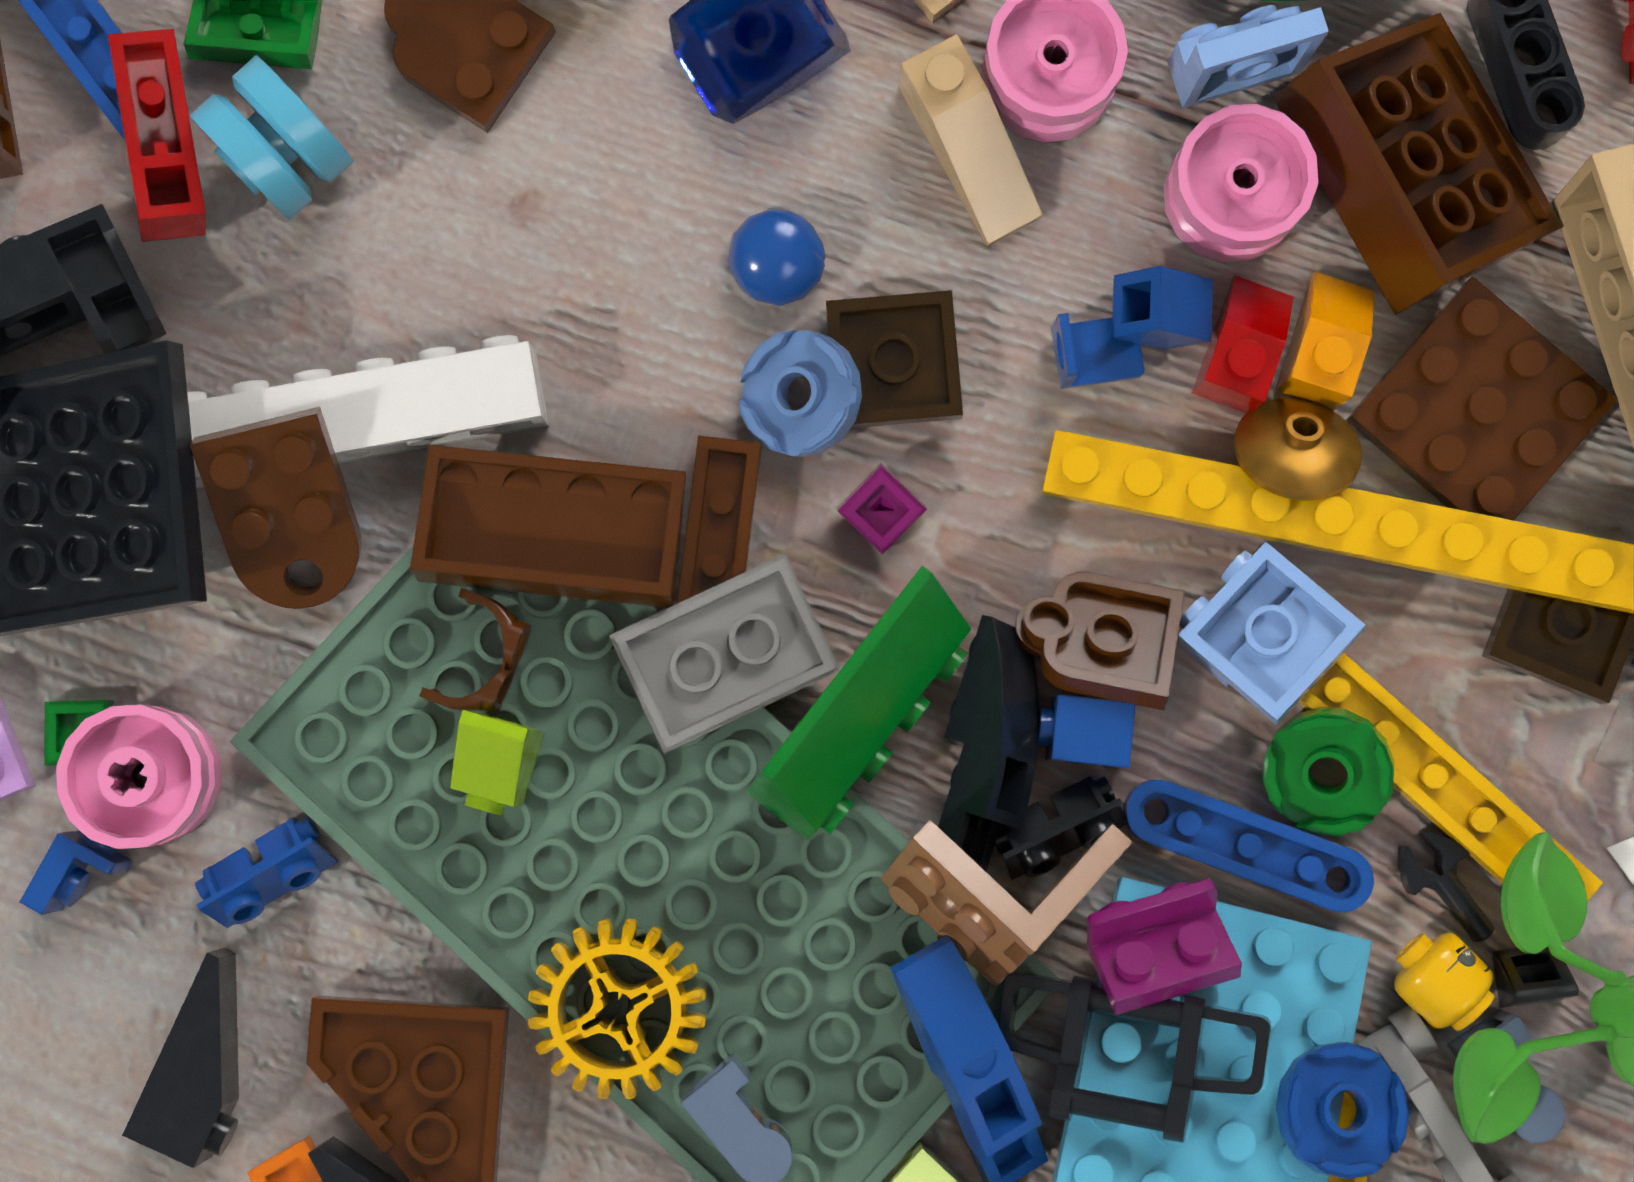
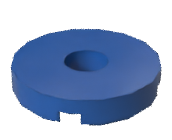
(1306, 1118)

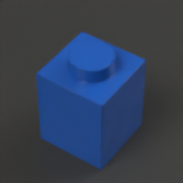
(1162, 308)
(1087, 731)

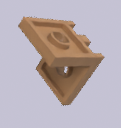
(975, 912)

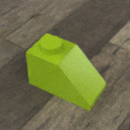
(493, 761)

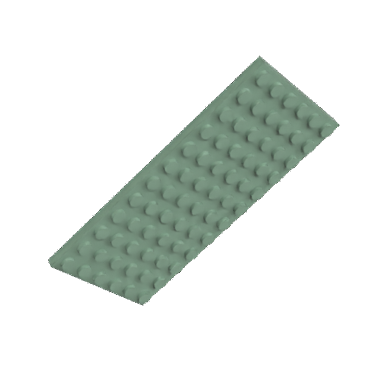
(611, 828)

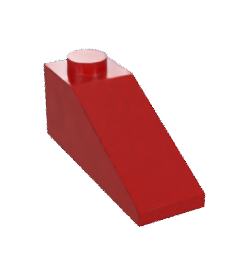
(157, 135)

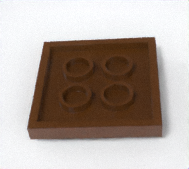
(1481, 407)

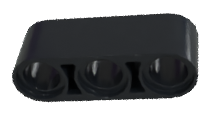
(1521, 85)

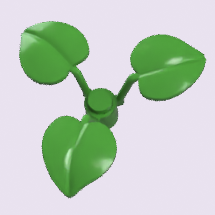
(1540, 908)

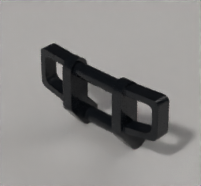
(1189, 1016)

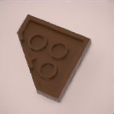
(417, 1080)

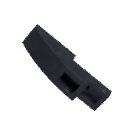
(999, 734)

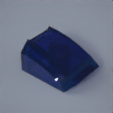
(753, 50)

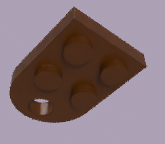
(281, 503)

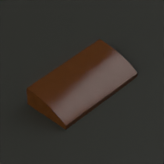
(549, 526)

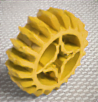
(630, 1037)

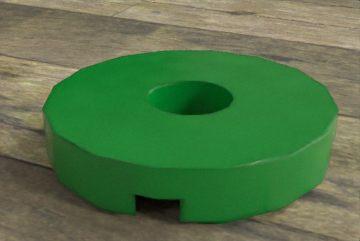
(1338, 736)

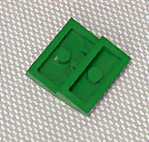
(237, 30)

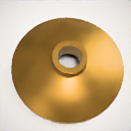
(1298, 449)

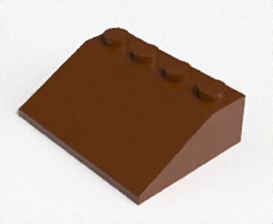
(1417, 161)

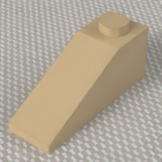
(969, 138)

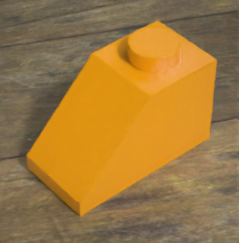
(1328, 342)

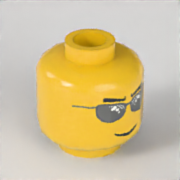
(1443, 980)

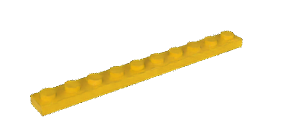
(1346, 524)

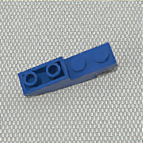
(971, 1061)

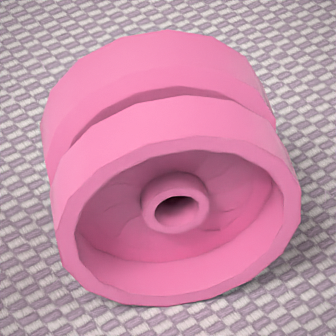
(1045, 98)
(1232, 150)
(101, 784)

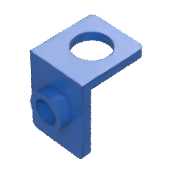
(1090, 355)

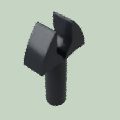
(1445, 883)

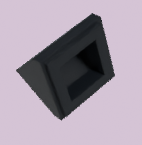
(1531, 978)

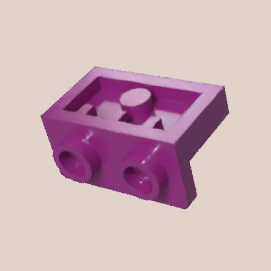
(1161, 946)

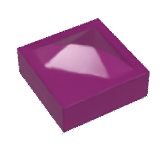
(881, 508)

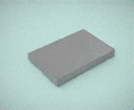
(724, 653)

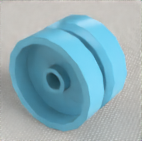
(271, 138)

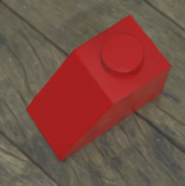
(1245, 346)

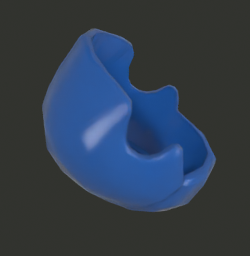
(776, 257)

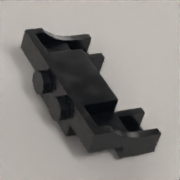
(72, 276)

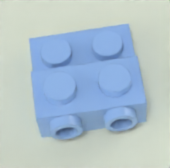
(1244, 55)
(1268, 631)

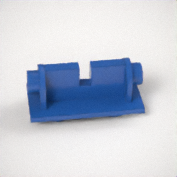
(240, 889)

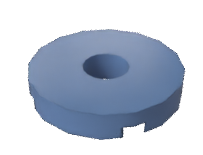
(832, 401)

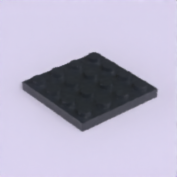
(97, 490)

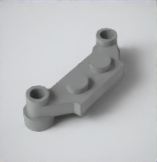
(1402, 1047)

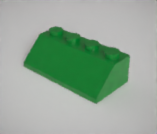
(862, 708)

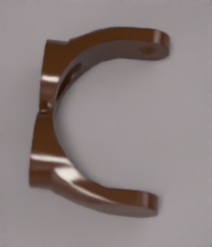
(515, 638)

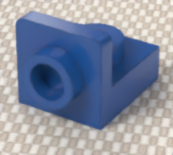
(63, 871)

